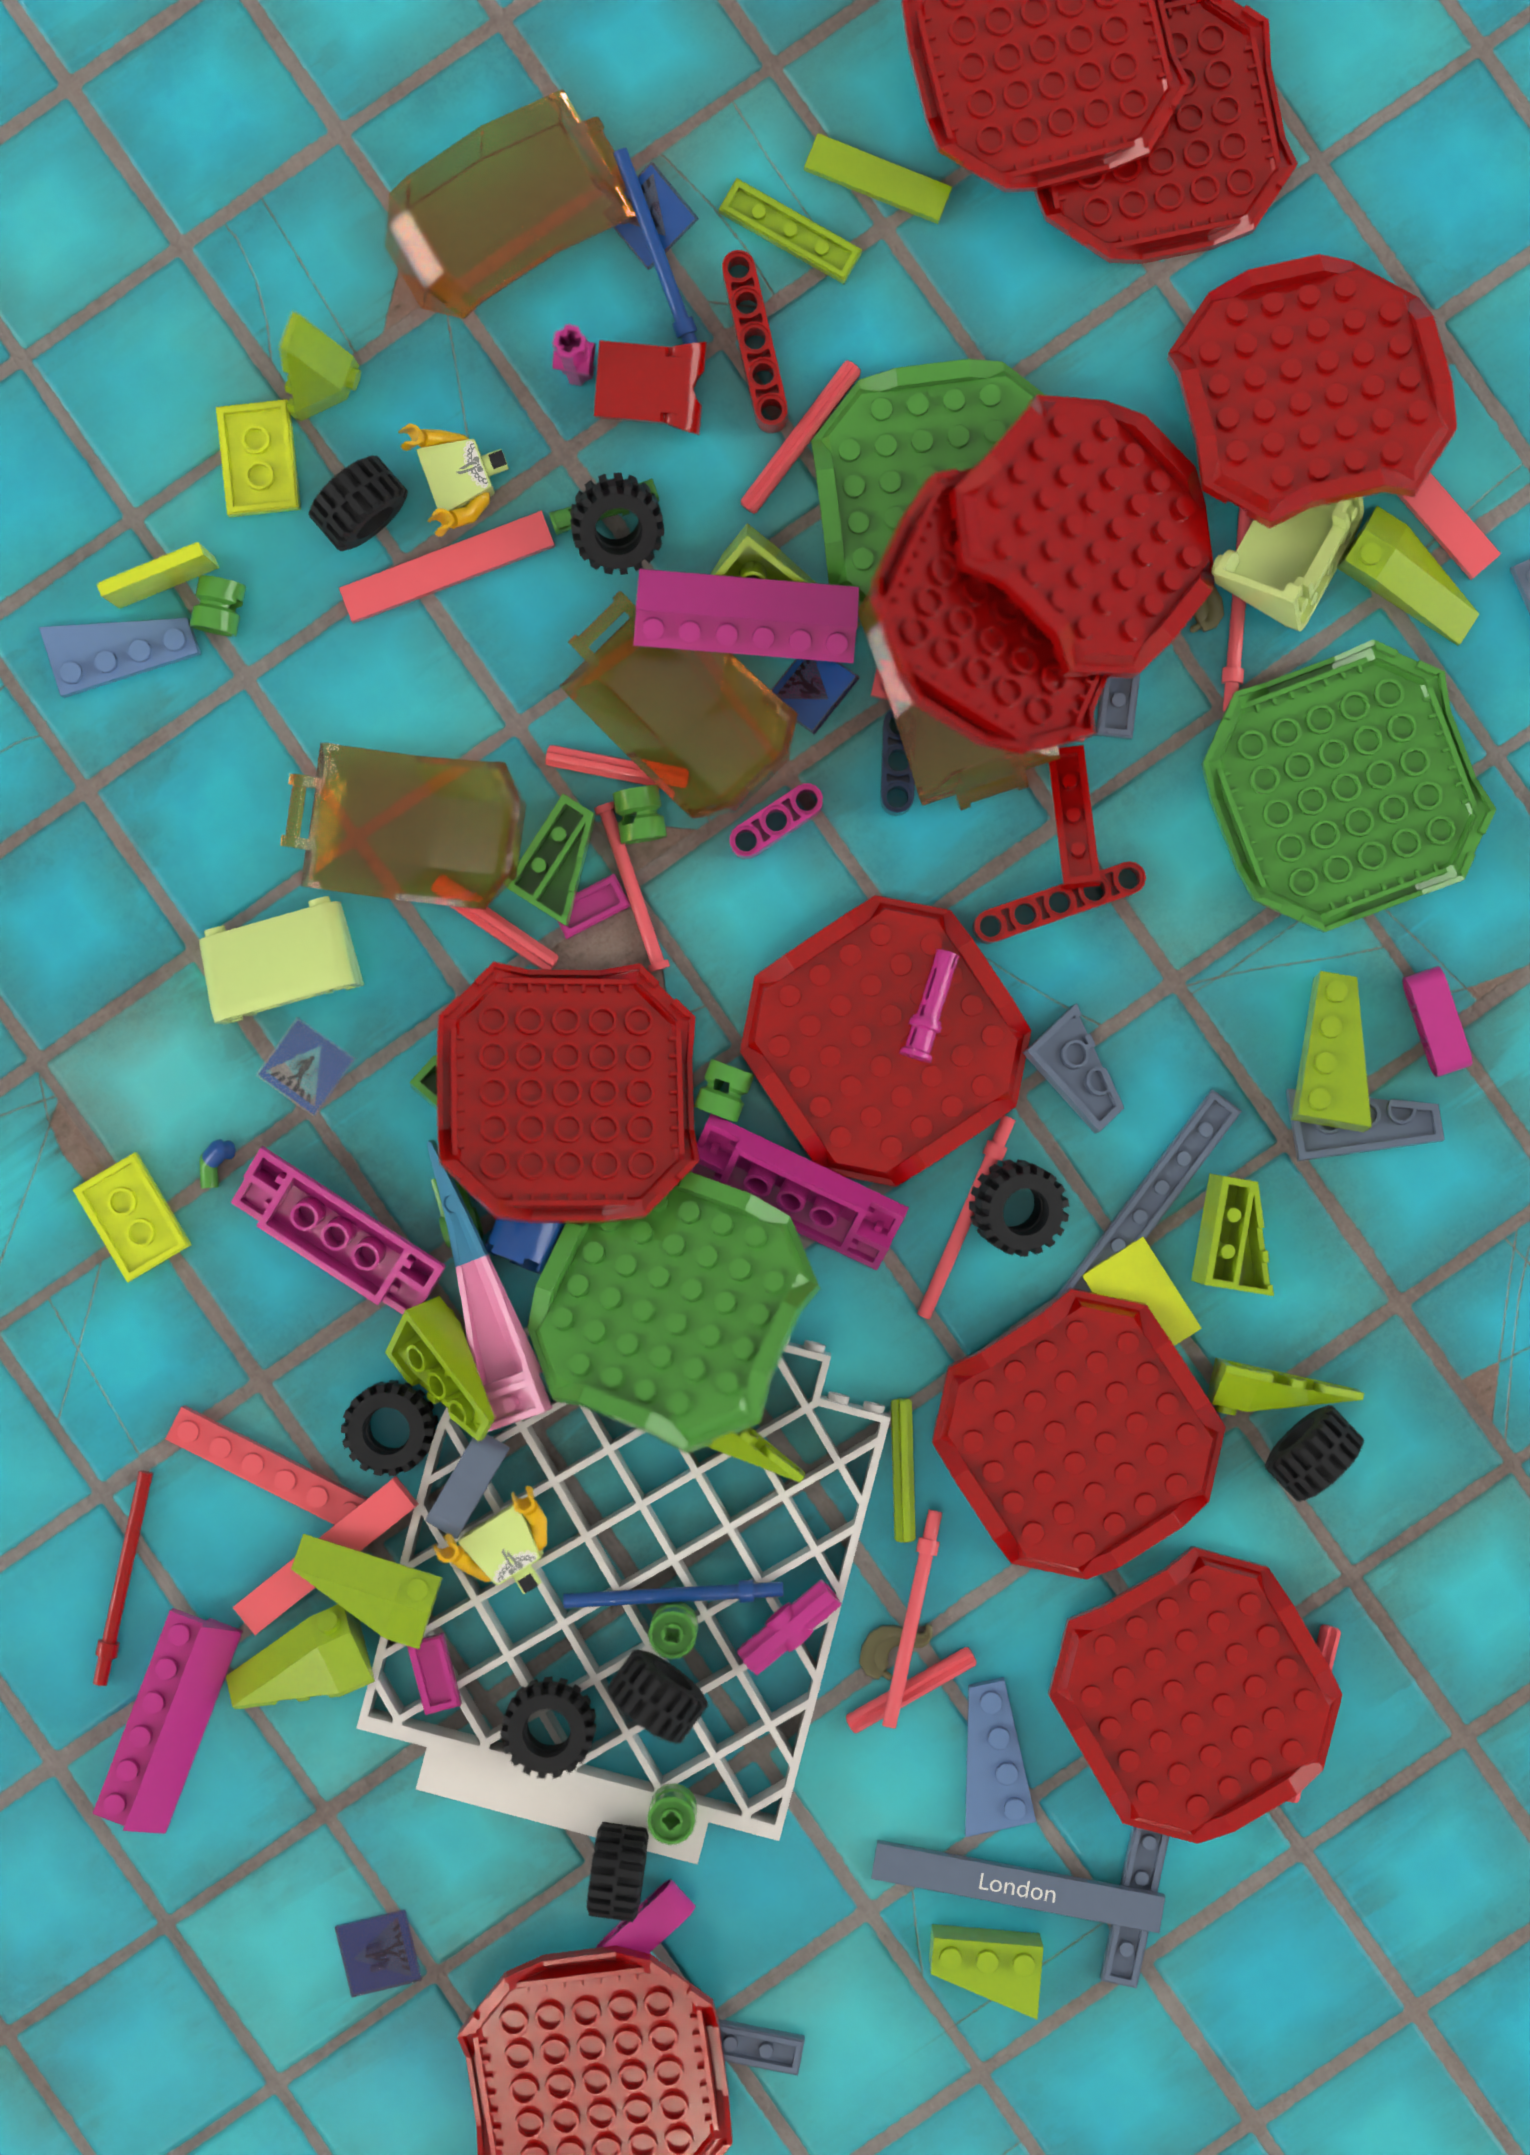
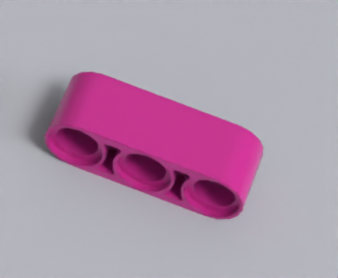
(787, 806)
(1437, 1021)
(655, 1920)

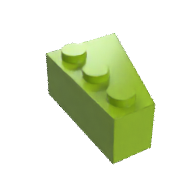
(1231, 1238)
(990, 1963)

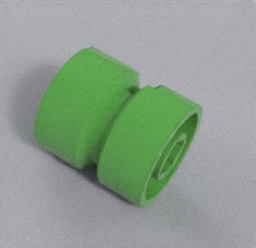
(217, 606)
(639, 814)
(720, 1103)
(673, 1630)
(672, 1814)

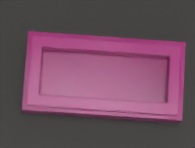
(596, 905)
(435, 1674)

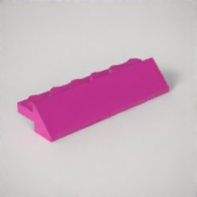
(746, 615)
(816, 1199)
(336, 1234)
(167, 1722)

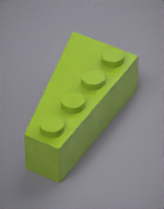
(1332, 1062)

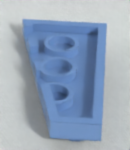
(109, 652)
(995, 1769)

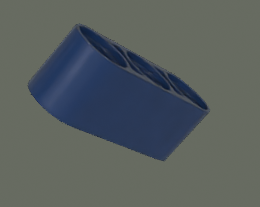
(891, 778)

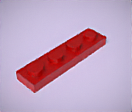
(1074, 819)

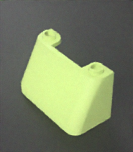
(1292, 563)
(278, 961)

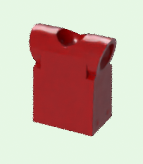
(650, 383)

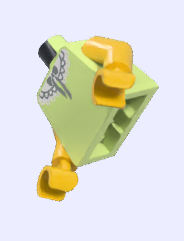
(455, 474)
(502, 1545)

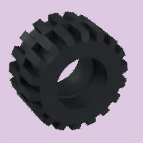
(358, 503)
(620, 552)
(1041, 1224)
(364, 1445)
(1314, 1453)
(657, 1696)
(539, 1756)
(617, 1871)

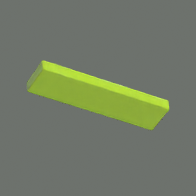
(877, 178)
(790, 231)

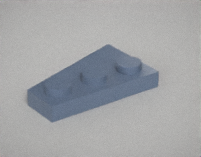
(1072, 1067)

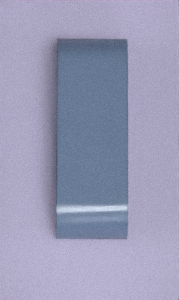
(467, 1485)

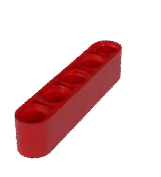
(750, 325)
(1045, 915)

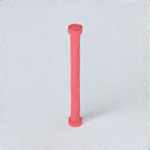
(632, 888)

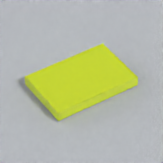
(258, 458)
(157, 575)
(132, 1217)
(1140, 1277)

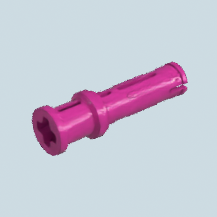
(926, 1022)

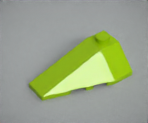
(316, 367)
(757, 557)
(1402, 571)
(435, 1353)
(1255, 1388)
(755, 1449)
(376, 1591)
(311, 1660)

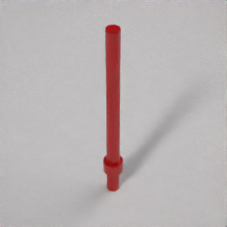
(108, 1646)

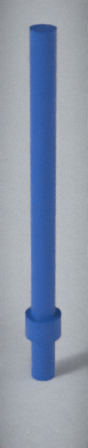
(684, 325)
(744, 1591)

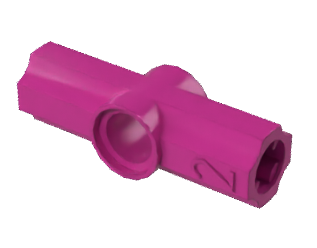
(573, 355)
(789, 1627)

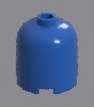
(524, 1243)

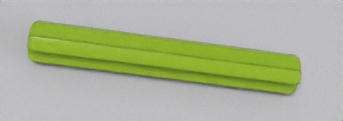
(903, 1470)

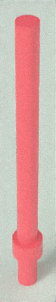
(1233, 673)
(994, 1152)
(927, 1548)

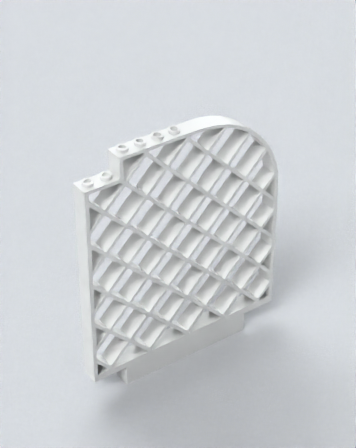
(477, 1767)

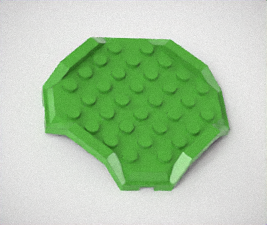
(895, 436)
(1346, 787)
(673, 1312)

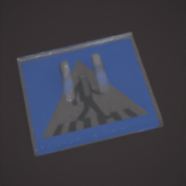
(305, 1066)

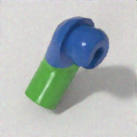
(211, 1159)

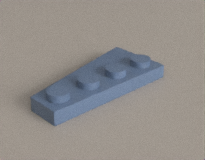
(1393, 1126)

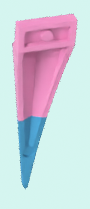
(492, 1327)

